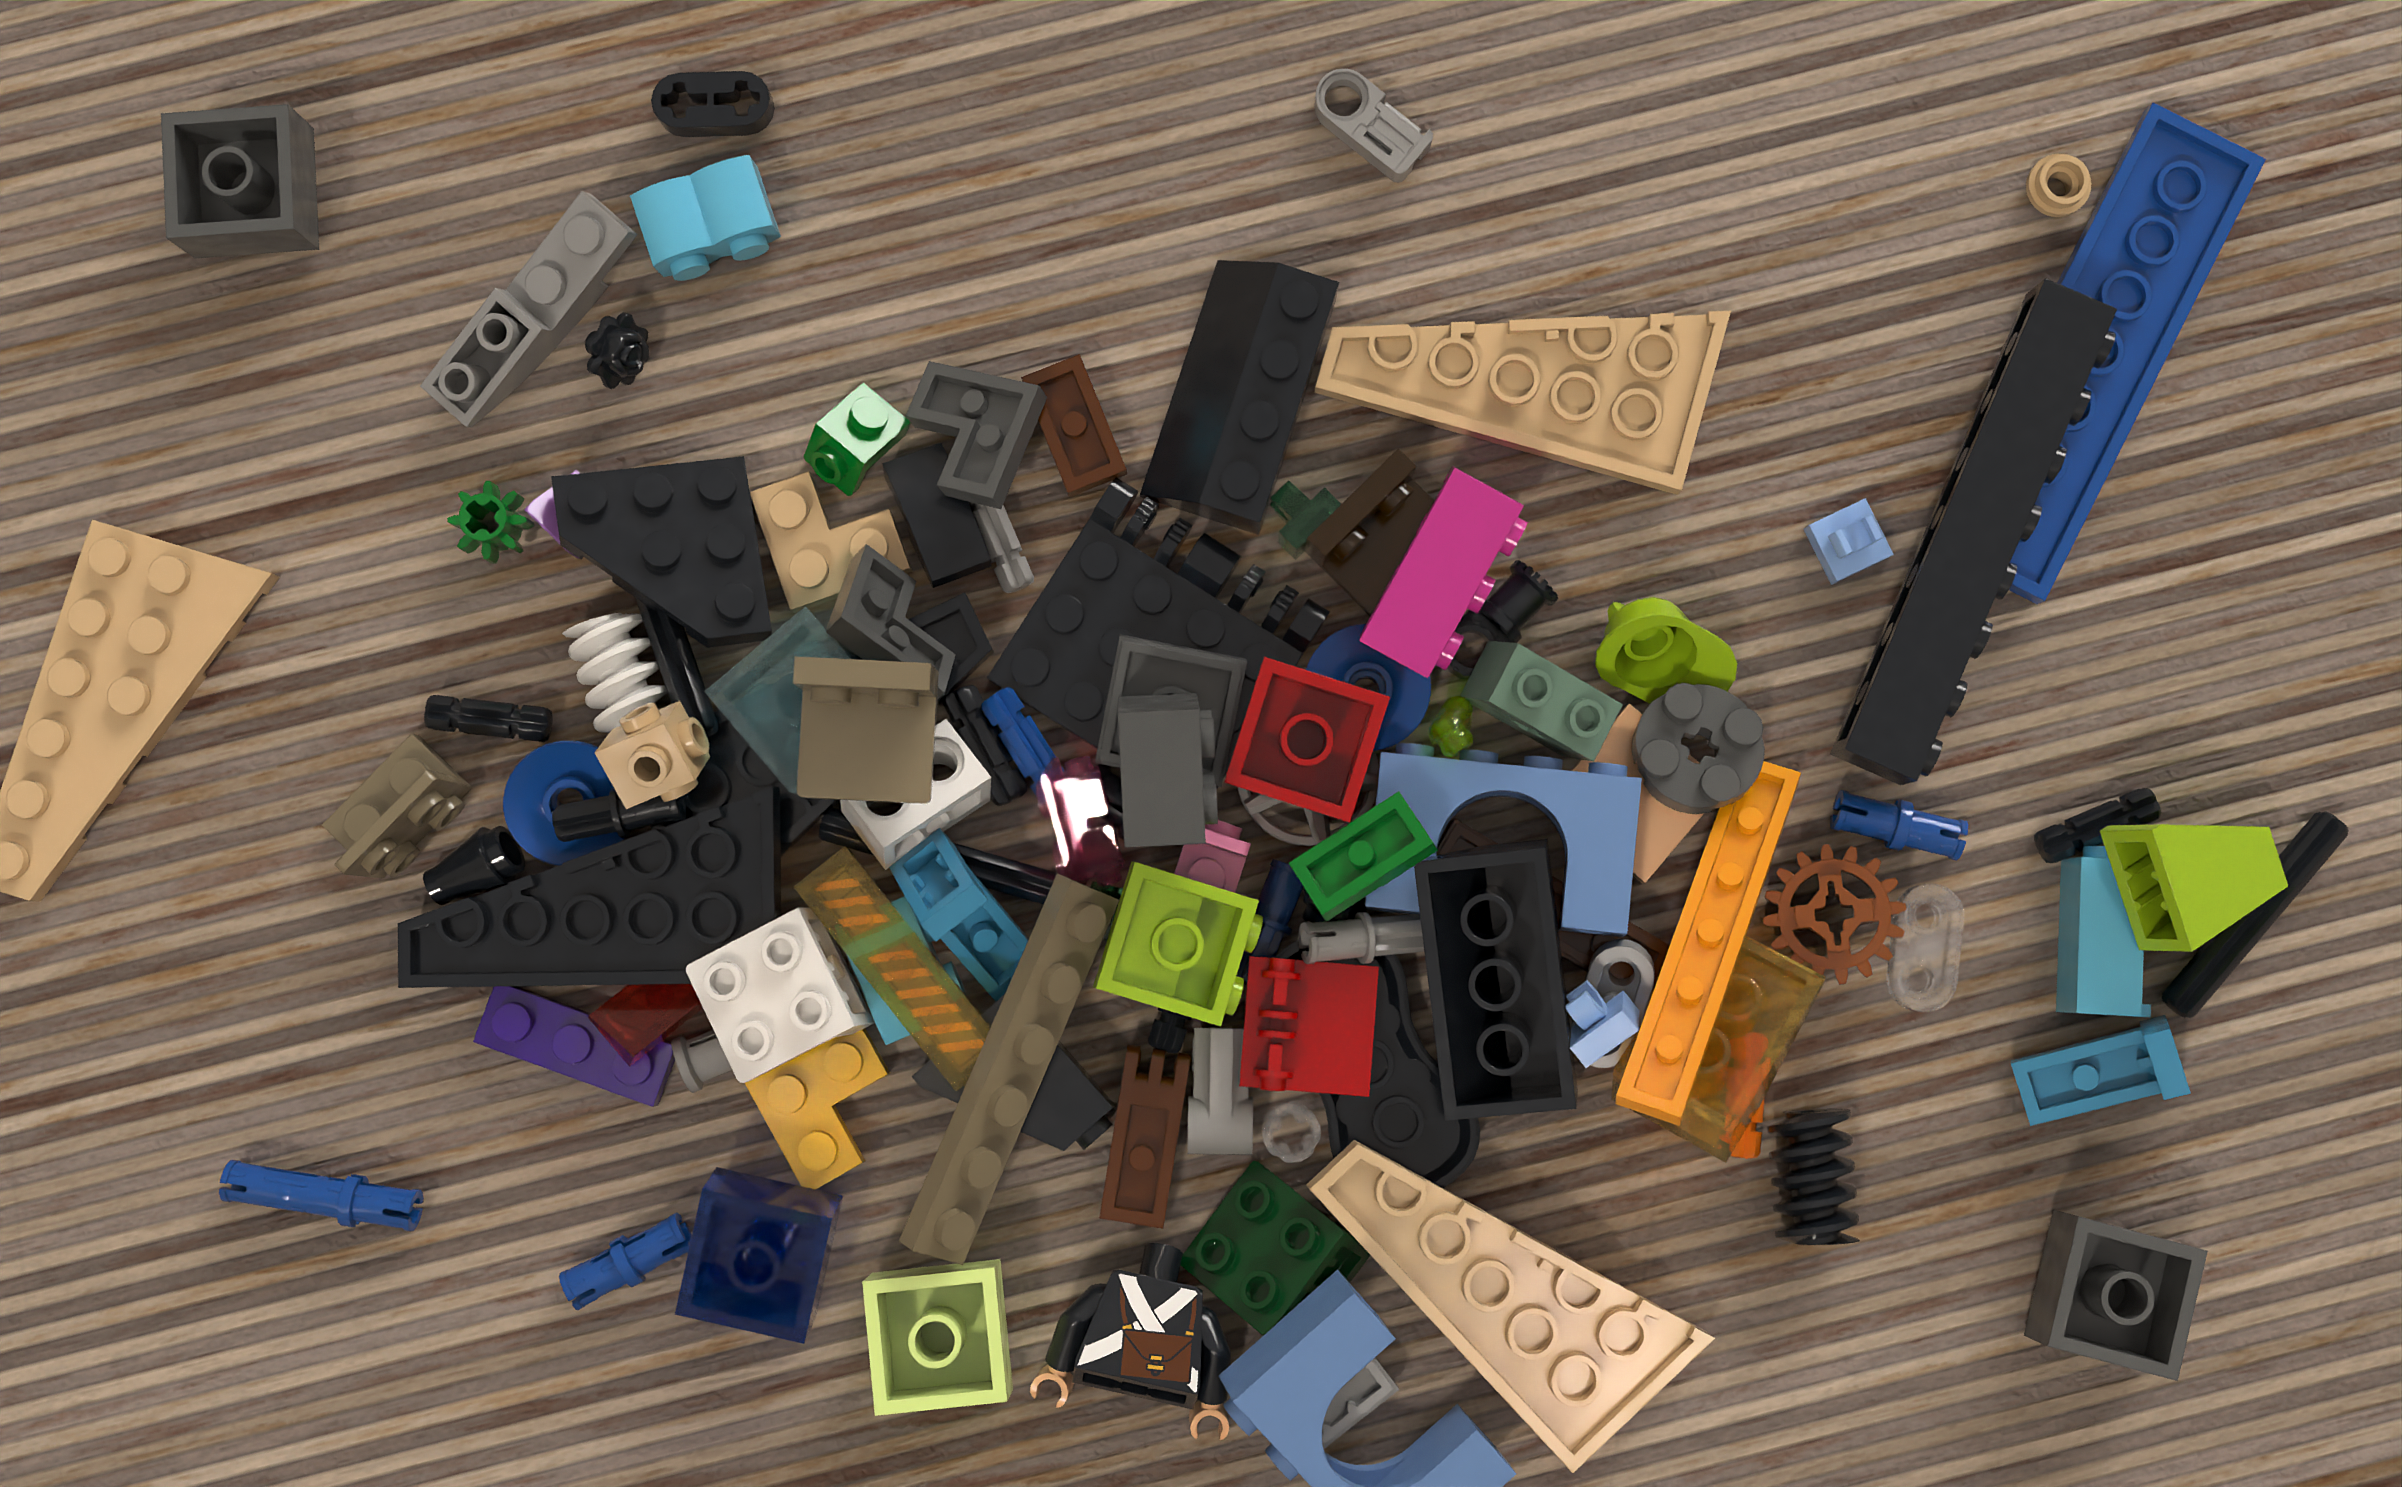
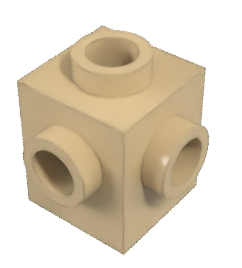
(654, 754)

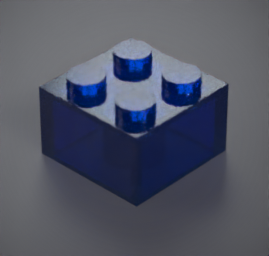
(758, 1255)

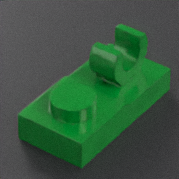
(1363, 856)

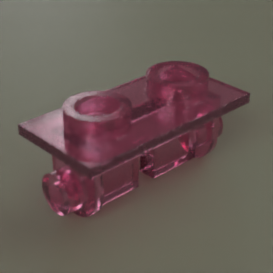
(1069, 801)

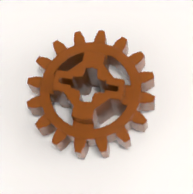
(1864, 910)

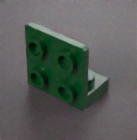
(1269, 1249)

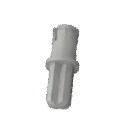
(1360, 938)

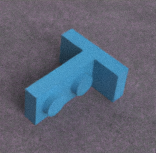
(960, 912)
(2101, 1072)

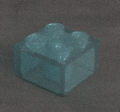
(761, 693)

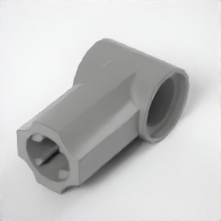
(1219, 1109)

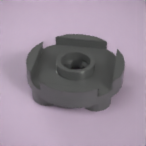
(1730, 731)

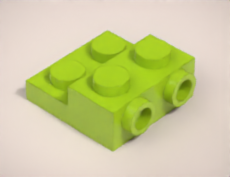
(1178, 944)

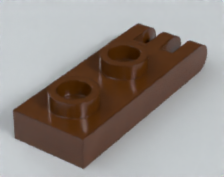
(1144, 1140)

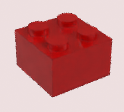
(1307, 739)

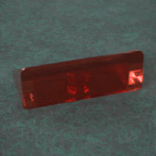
(644, 1016)

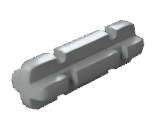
(1003, 547)

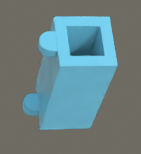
(2096, 944)

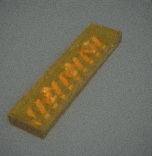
(897, 964)

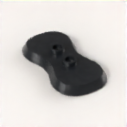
(1405, 1099)

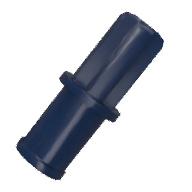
(1276, 907)

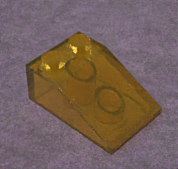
(1746, 1049)

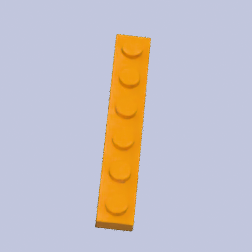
(1706, 948)

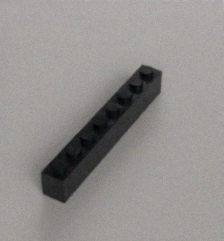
(1975, 533)

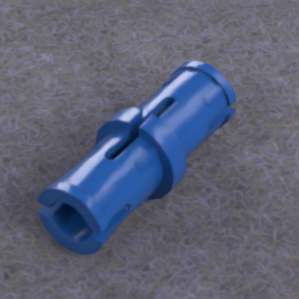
(1899, 825)
(626, 1261)

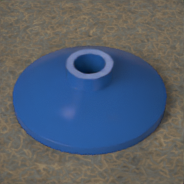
(1349, 660)
(534, 792)

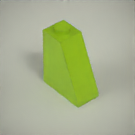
(2191, 879)

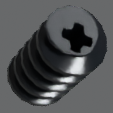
(1814, 1177)

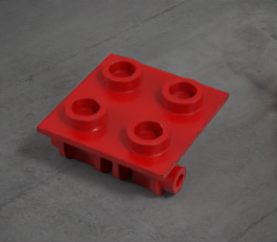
(1309, 1026)

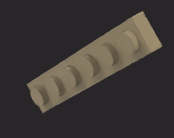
(1008, 1071)

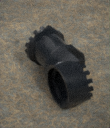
(1506, 611)

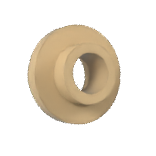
(2071, 173)

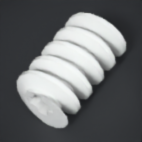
(613, 667)

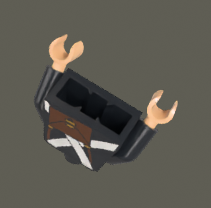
(1143, 1341)

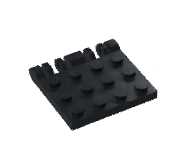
(1109, 588)

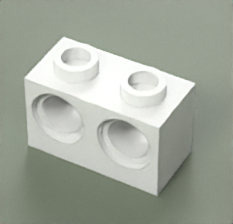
(951, 801)

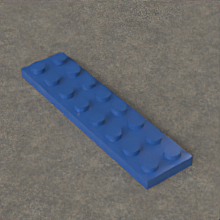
(2147, 259)

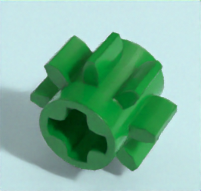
(472, 524)

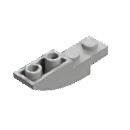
(533, 315)

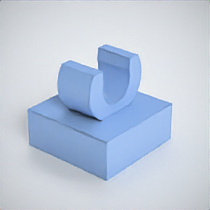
(1848, 541)
(1599, 1024)

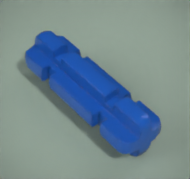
(1019, 734)

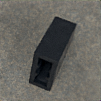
(1065, 1106)

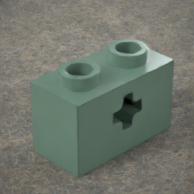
(1541, 700)

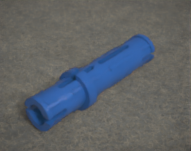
(346, 1199)

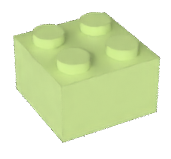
(937, 1337)

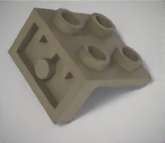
(866, 729)
(396, 810)

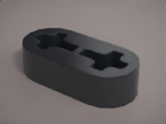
(713, 118)

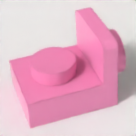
(1217, 861)

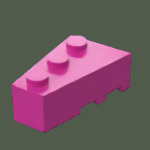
(1444, 573)

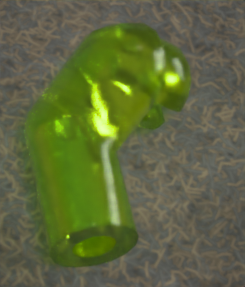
(1452, 726)

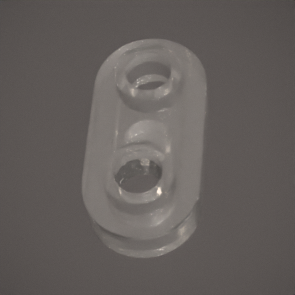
(1931, 949)

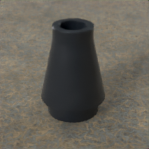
(478, 865)

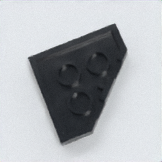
(673, 541)

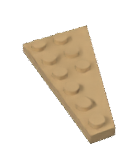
(1567, 389)
(113, 681)
(1536, 1324)

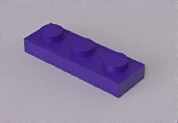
(569, 1044)

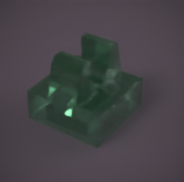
(1300, 515)

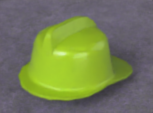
(1656, 646)

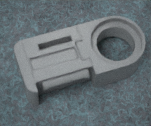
(1375, 129)

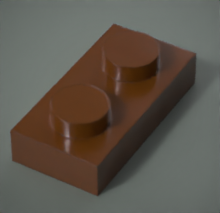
(1076, 427)

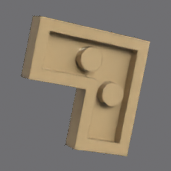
(807, 551)

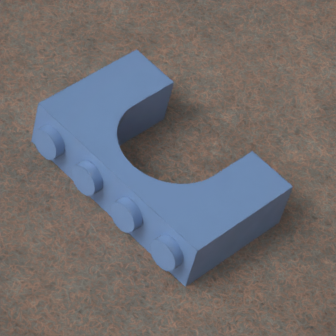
(1590, 810)
(1298, 1369)

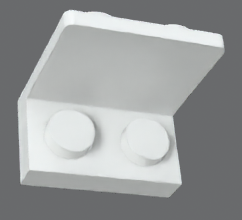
(778, 993)

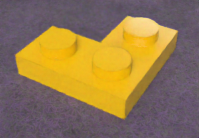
(801, 1103)

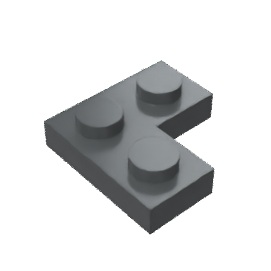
(990, 423)
(872, 619)

